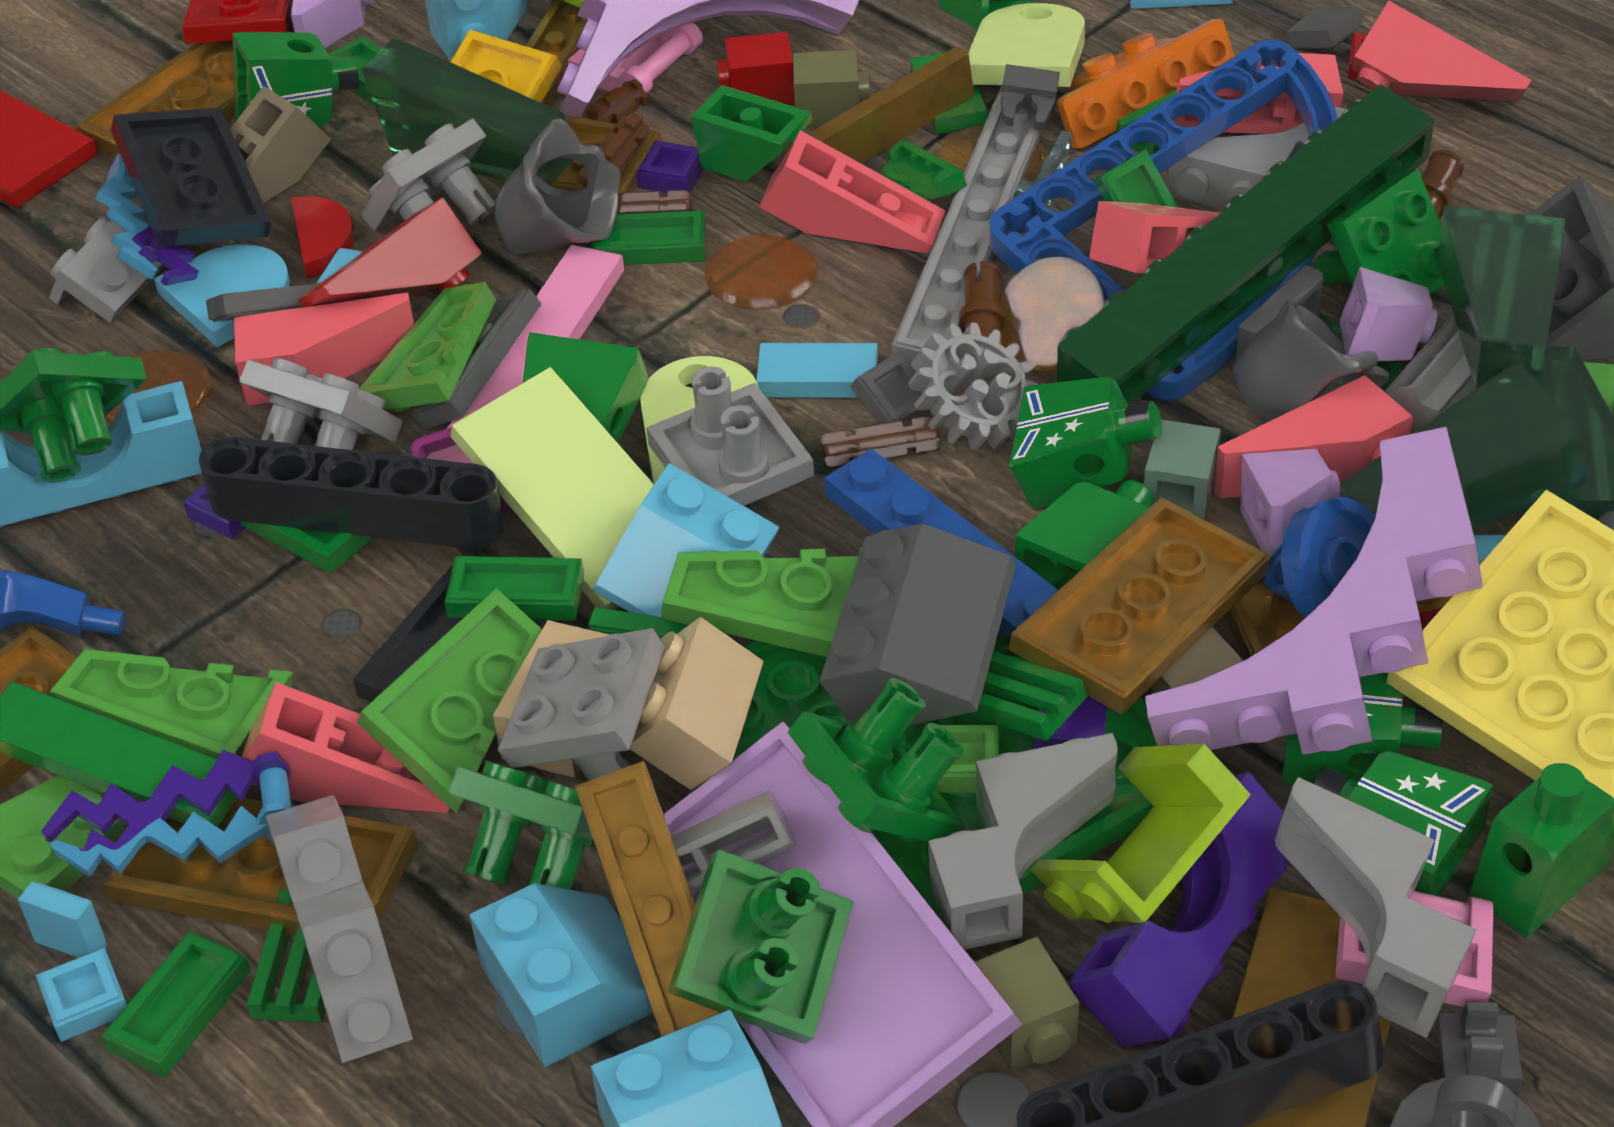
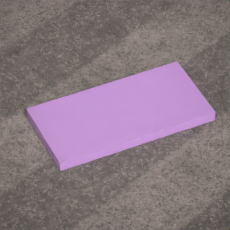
(903, 993)

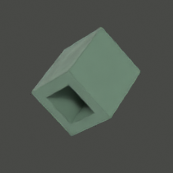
(1183, 465)

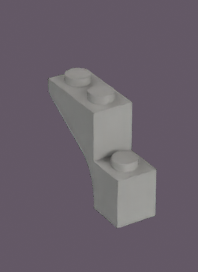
(1232, 165)
(1026, 809)
(1367, 875)
(339, 928)

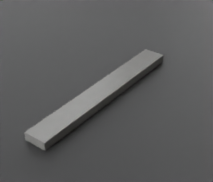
(965, 234)

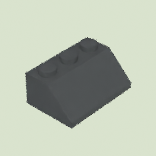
(1585, 277)
(918, 613)

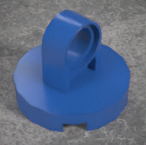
(1318, 551)

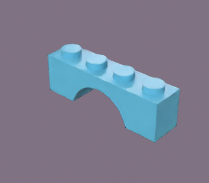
(149, 447)

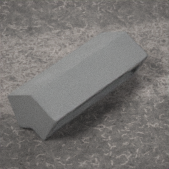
(1434, 377)
(730, 827)

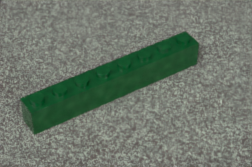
(1246, 247)

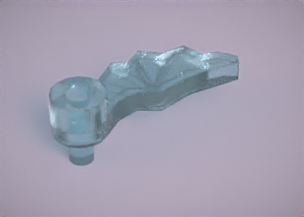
(1052, 163)

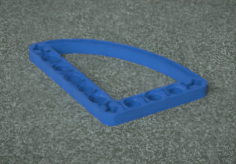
(1047, 228)

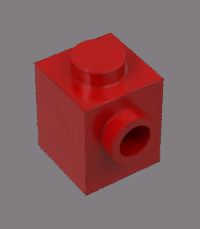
(759, 66)

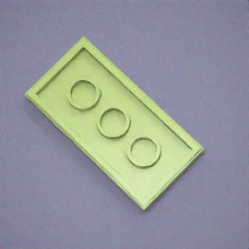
(557, 471)

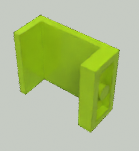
(1191, 805)

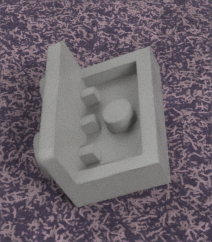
(97, 274)

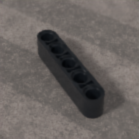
(352, 492)
(1228, 1070)

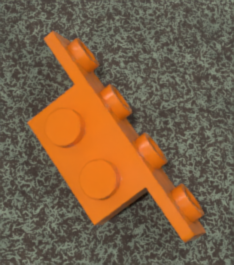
(1136, 77)

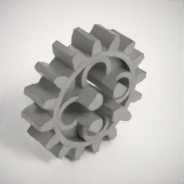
(942, 373)

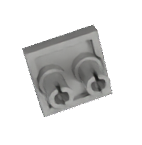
(439, 166)
(331, 399)
(732, 441)
(583, 702)

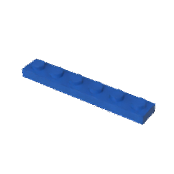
(888, 499)

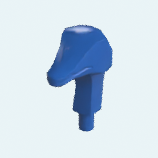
(54, 605)

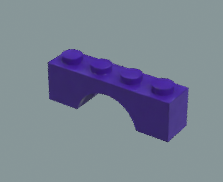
(1148, 976)

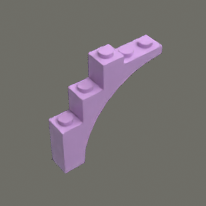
(622, 26)
(1365, 627)

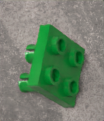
(1387, 233)
(65, 404)
(873, 773)
(517, 799)
(761, 945)

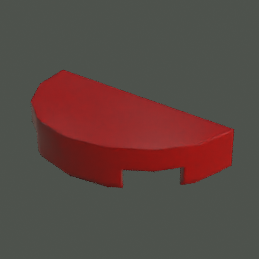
(321, 230)

